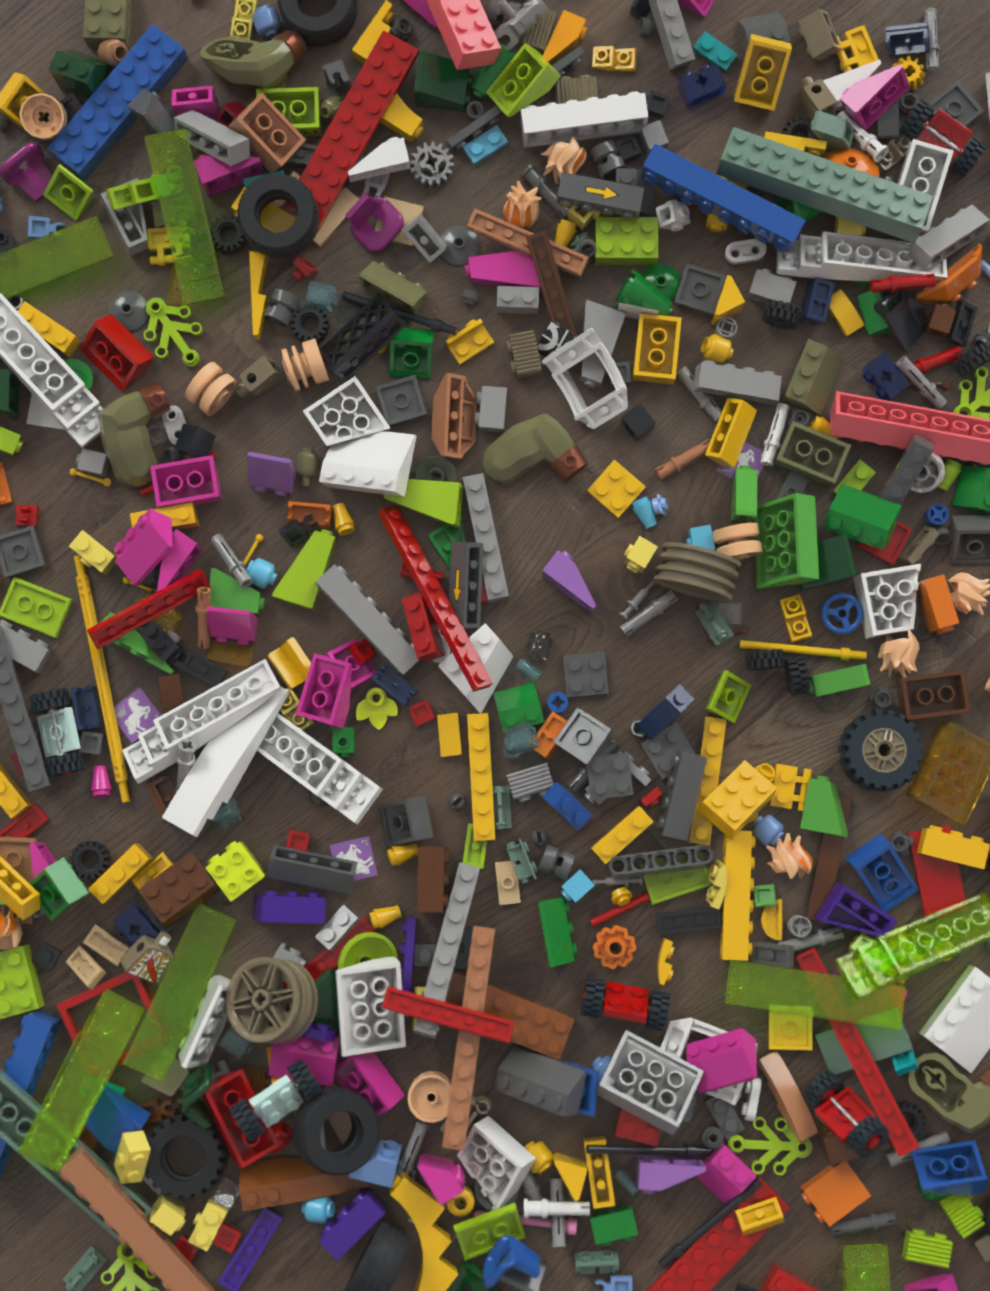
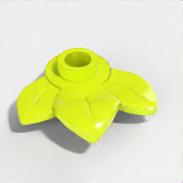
(376, 711)

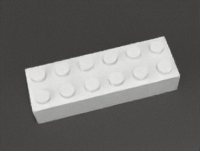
(583, 119)

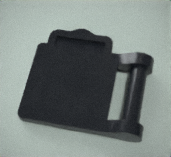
(905, 319)

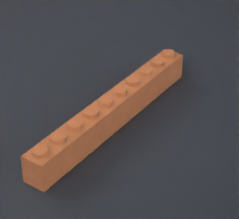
(468, 1043)
(131, 1223)

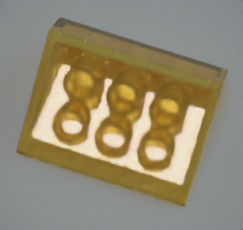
(952, 773)

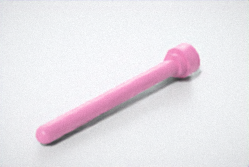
(570, 1224)

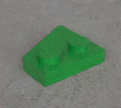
(442, 539)

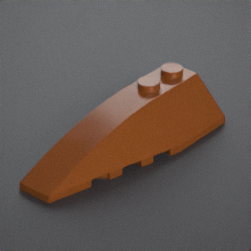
(287, 1181)

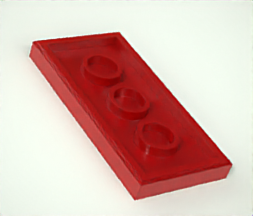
(936, 878)

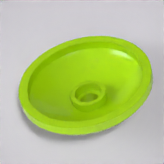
(366, 946)

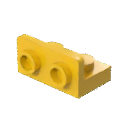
(469, 341)

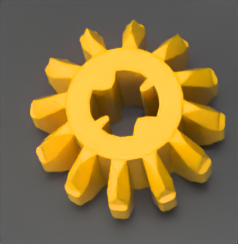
(914, 71)

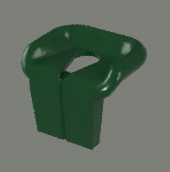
(191, 1103)
(469, 1274)

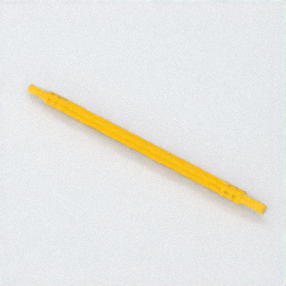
(102, 682)

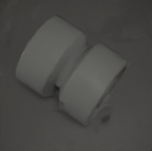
(497, 15)
(606, 156)
(281, 307)
(549, 859)

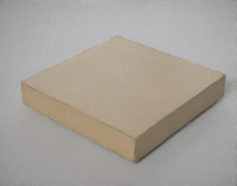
(408, 212)

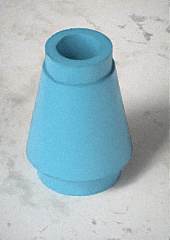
(644, 510)

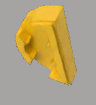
(772, 921)

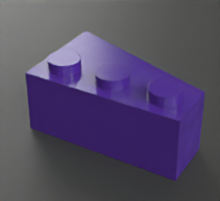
(289, 907)
(854, 912)

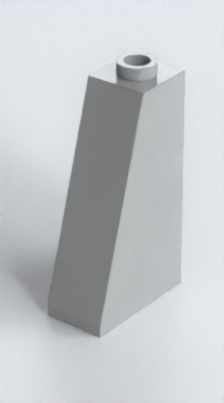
(607, 325)

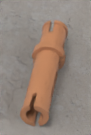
(679, 462)
(203, 601)

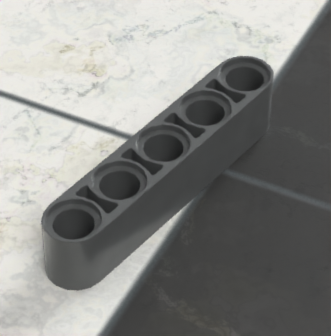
(668, 855)

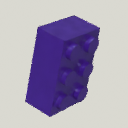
(352, 1222)

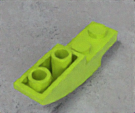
(132, 193)

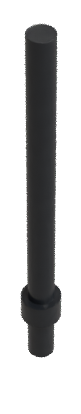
(435, 325)
(687, 1150)
(678, 1250)

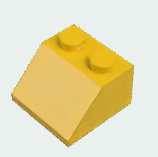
(14, 94)

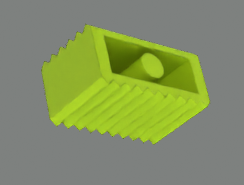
(962, 1214)
(927, 1248)

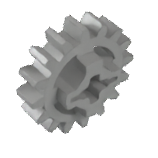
(424, 167)

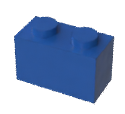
(567, 806)

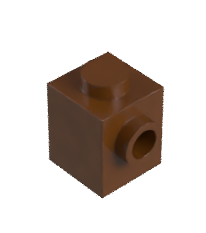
(940, 320)

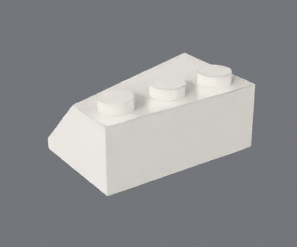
(345, 414)
(888, 600)
(494, 658)
(495, 1161)

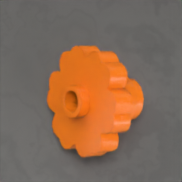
(622, 955)

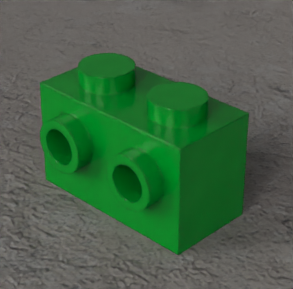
(613, 1225)

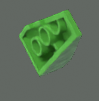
(138, 646)

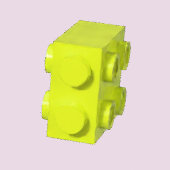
(235, 870)

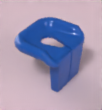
(517, 1256)

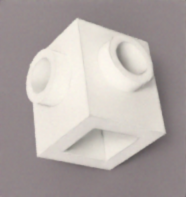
(673, 215)

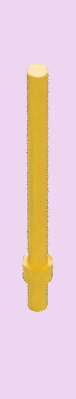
(843, 653)

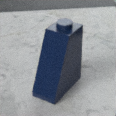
(665, 712)

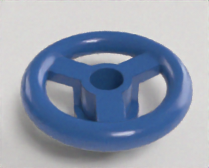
(829, 611)

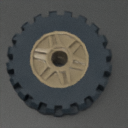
(899, 745)

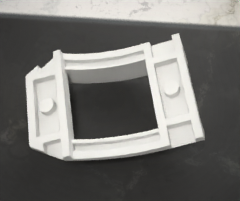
(571, 354)
(675, 1043)

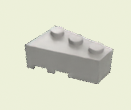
(129, 224)

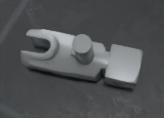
(520, 20)

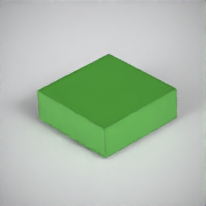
(765, 896)

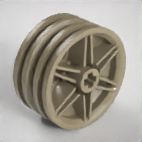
(697, 571)
(259, 997)

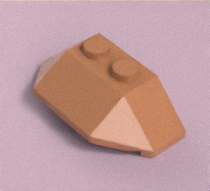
(454, 416)

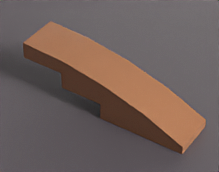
(789, 1098)

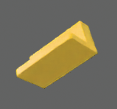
(290, 663)

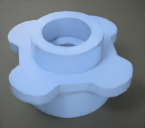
(660, 505)

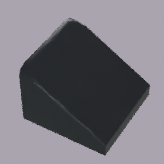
(640, 8)

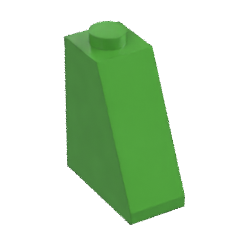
(744, 495)
(228, 594)
(839, 681)
(823, 808)

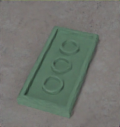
(879, 1041)

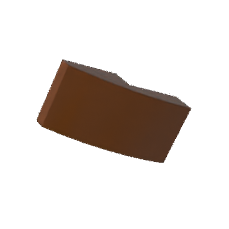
(170, 692)

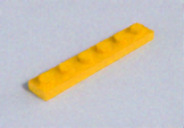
(712, 749)
(481, 777)

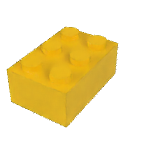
(762, 72)
(656, 349)
(737, 799)

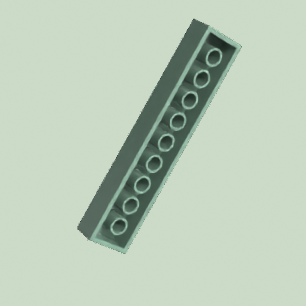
(824, 185)
(16, 1118)

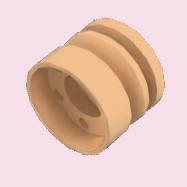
(31, 116)
(304, 365)

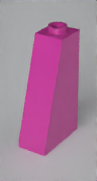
(503, 269)

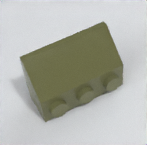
(393, 287)
(813, 378)

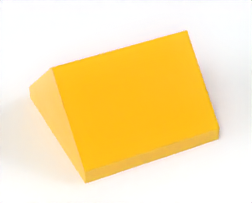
(729, 302)
(572, 1171)

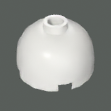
(931, 475)

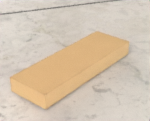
(336, 216)

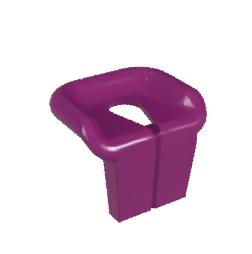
(33, 178)
(383, 210)

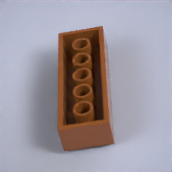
(535, 1024)

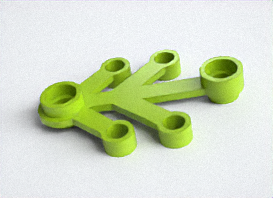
(171, 328)
(982, 397)
(773, 1146)
(130, 1278)

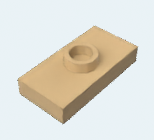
(507, 883)
(106, 944)
(85, 967)

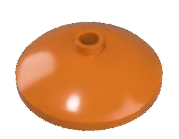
(853, 158)

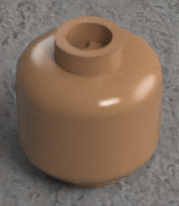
(112, 51)

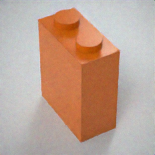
(937, 605)
(834, 1192)

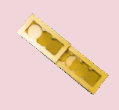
(258, 267)

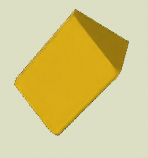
(449, 735)
(153, 869)
(759, 1216)

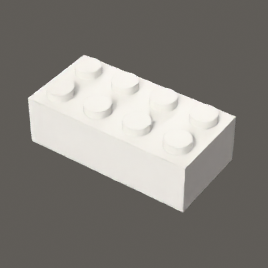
(925, 172)

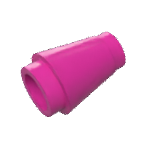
(100, 782)

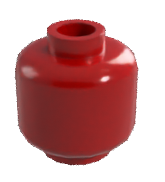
(283, 1135)

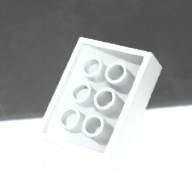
(370, 463)
(360, 999)
(963, 1020)
(206, 1025)

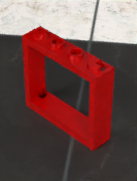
(64, 1006)

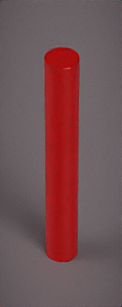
(619, 909)

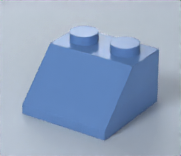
(381, 1166)

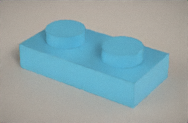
(485, 145)

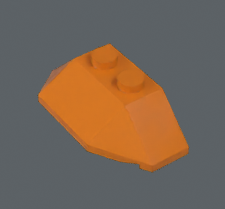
(960, 277)

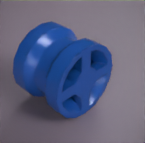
(940, 512)
(557, 706)

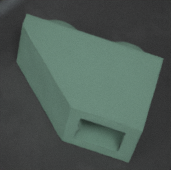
(833, 130)

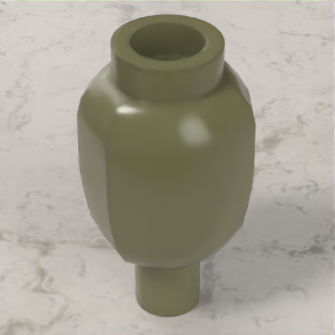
(331, 105)
(307, 465)

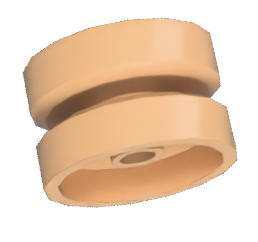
(210, 389)
(736, 540)
(421, 1087)

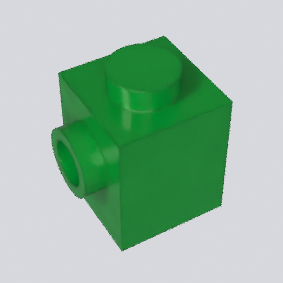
(343, 741)

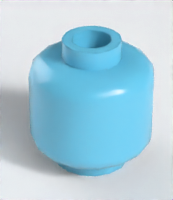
(261, 572)
(318, 1209)

